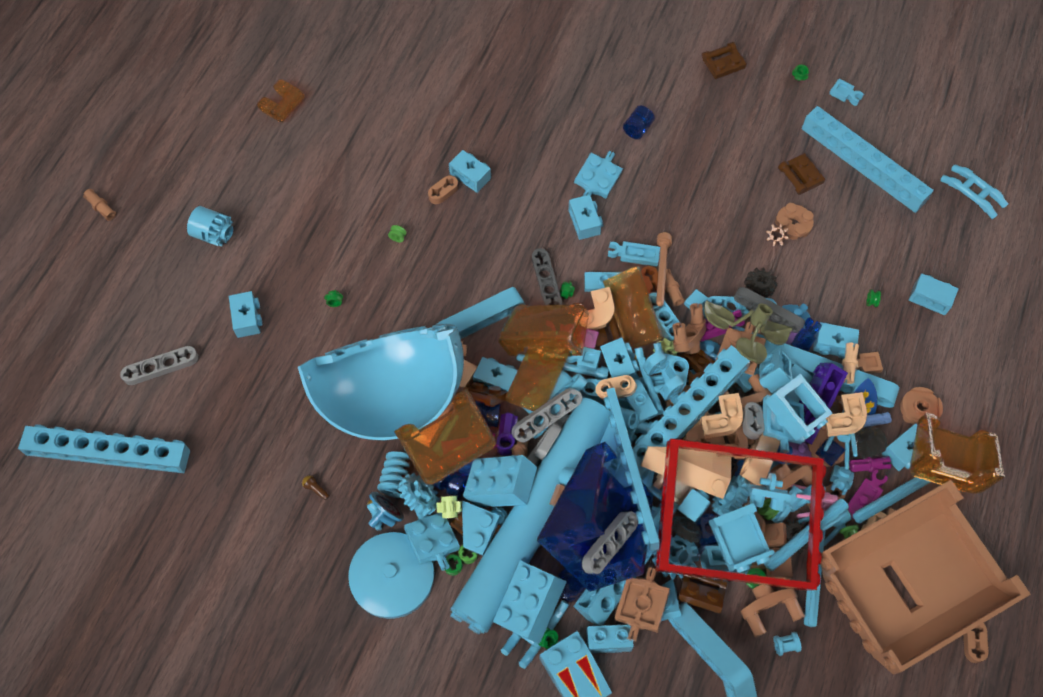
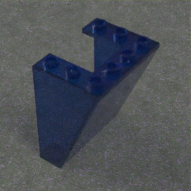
(585, 512)

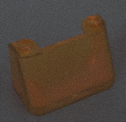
(545, 327)
(447, 441)
(943, 456)

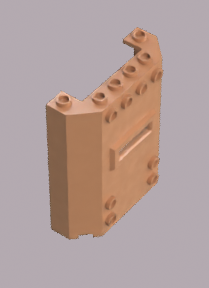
(939, 565)

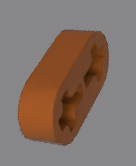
(654, 280)

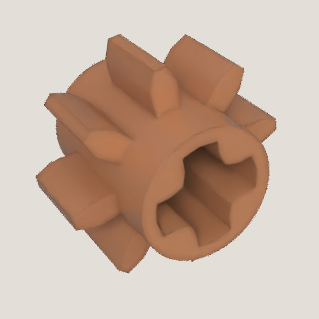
(775, 230)

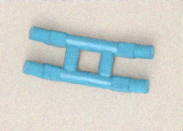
(980, 198)
(651, 389)
(534, 648)

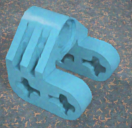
(677, 379)

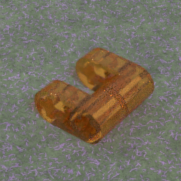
(291, 99)

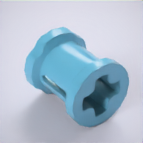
(787, 643)

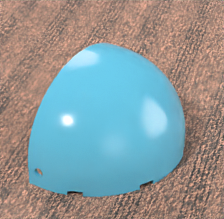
(386, 381)

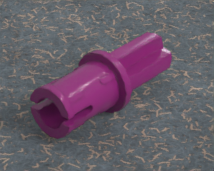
(869, 464)

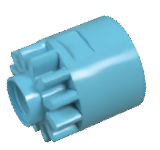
(210, 226)

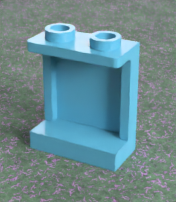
(740, 538)

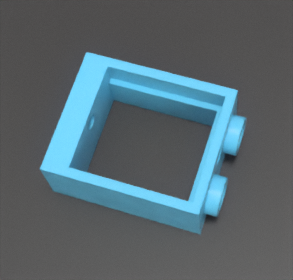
(789, 417)

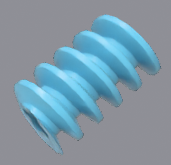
(392, 473)

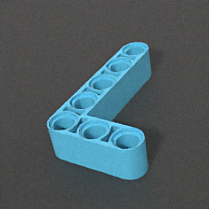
(631, 421)
(724, 662)

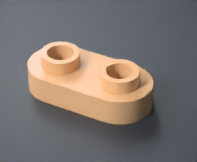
(616, 382)

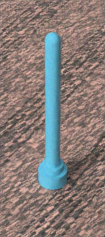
(601, 373)

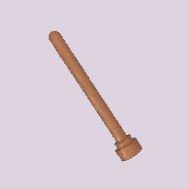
(664, 241)

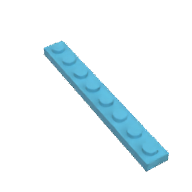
(632, 475)

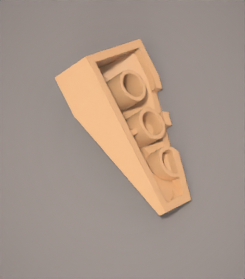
(694, 468)

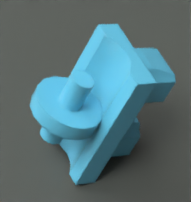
(777, 496)

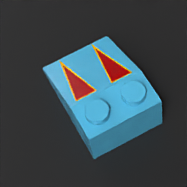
(574, 669)

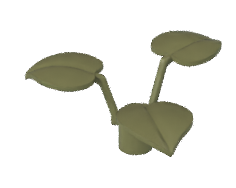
(751, 350)

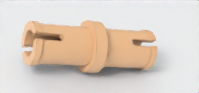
(850, 362)

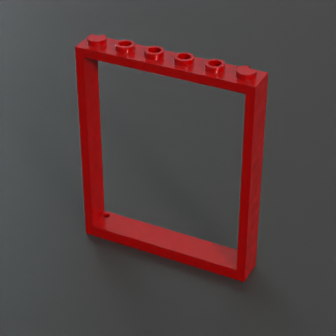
(816, 515)

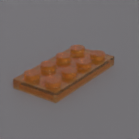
(634, 308)
(537, 377)

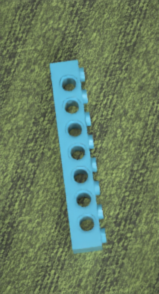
(867, 159)
(729, 358)
(34, 437)

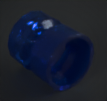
(638, 122)
(490, 414)
(453, 483)
(573, 588)

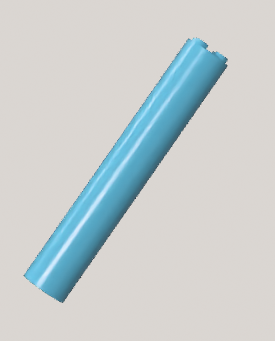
(519, 532)

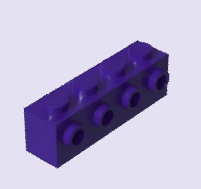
(826, 383)

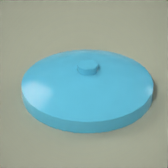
(388, 576)

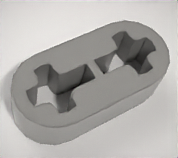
(757, 421)
(547, 441)

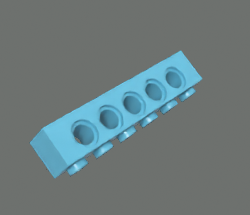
(599, 604)

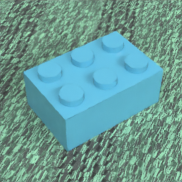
(500, 481)
(529, 602)

